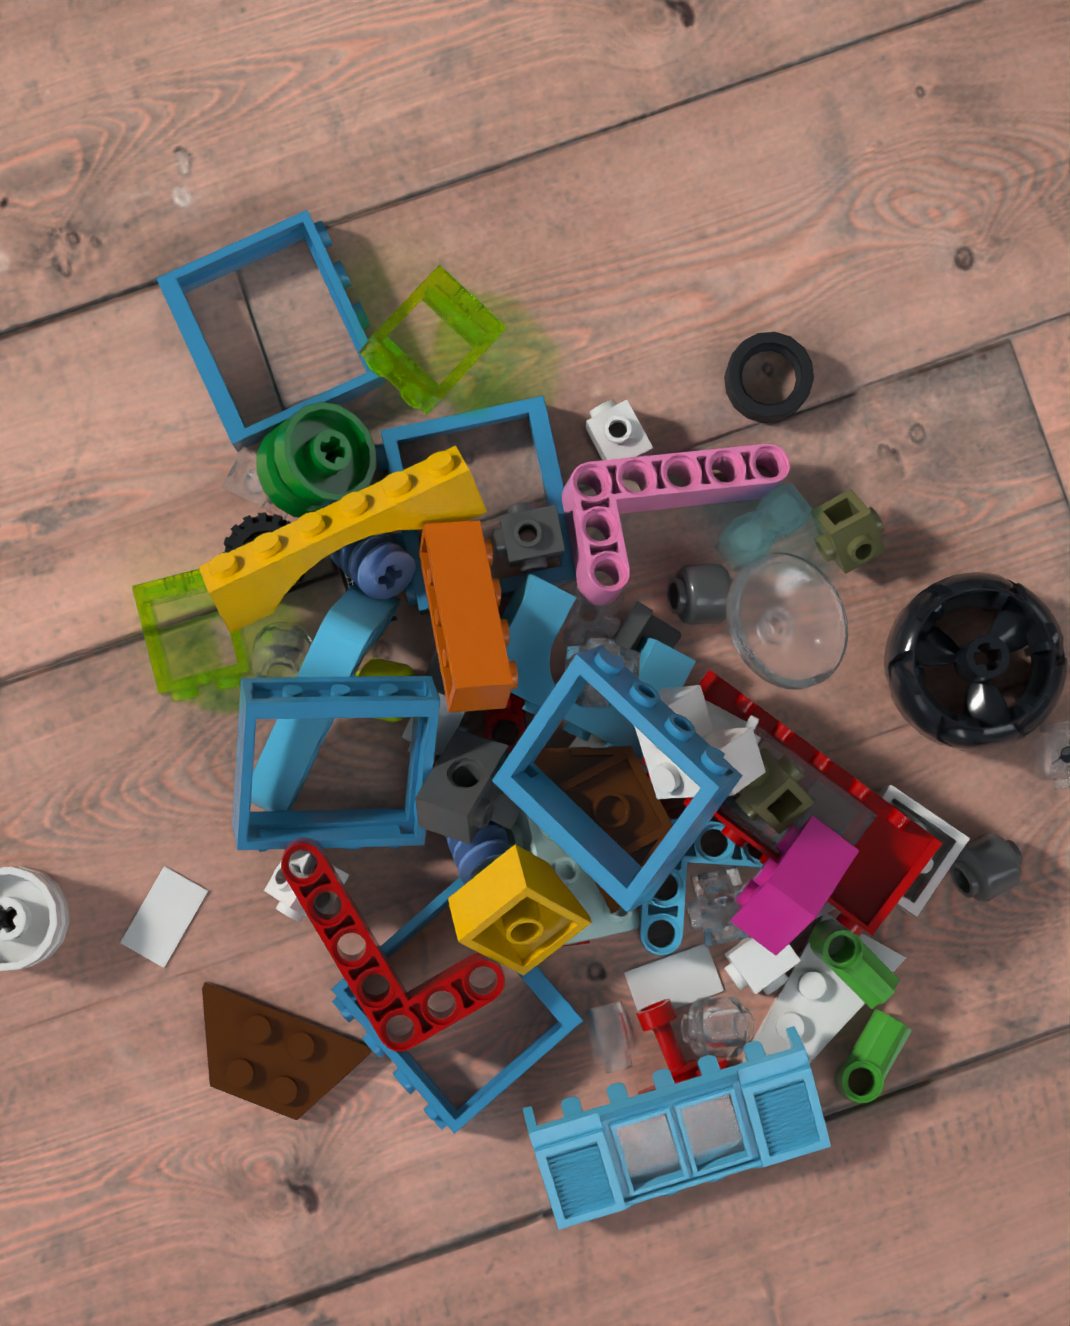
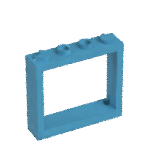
(236, 256)
(536, 412)
(334, 699)
(569, 824)
(409, 1071)

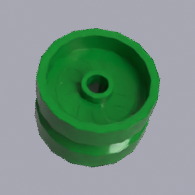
(315, 458)

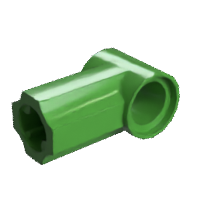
(854, 963)
(875, 1053)

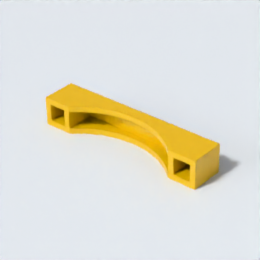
(257, 575)

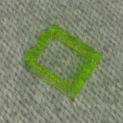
(460, 311)
(169, 589)

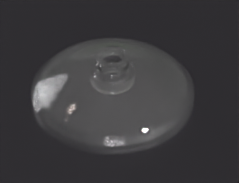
(804, 618)

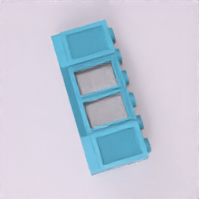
(679, 1132)

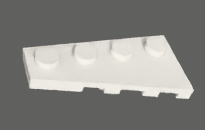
(815, 1000)

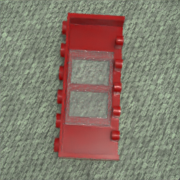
(888, 842)

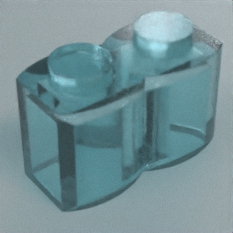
(771, 522)

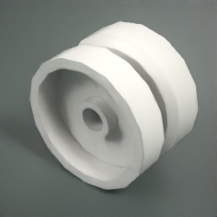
(39, 921)

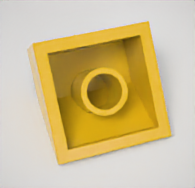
(516, 911)

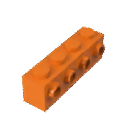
(466, 616)

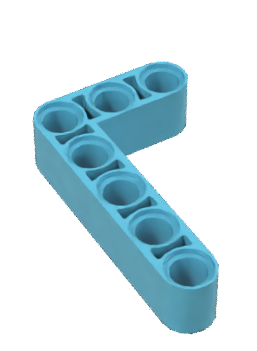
(336, 651)
(673, 907)

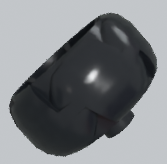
(986, 717)

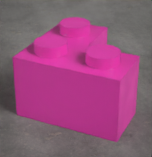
(795, 886)

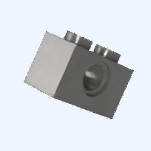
(460, 788)

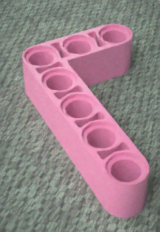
(656, 494)

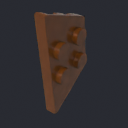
(614, 794)
(273, 1054)

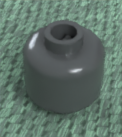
(700, 593)
(987, 867)

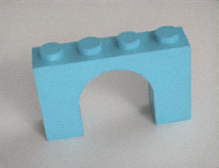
(534, 621)

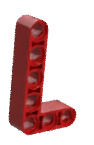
(372, 960)

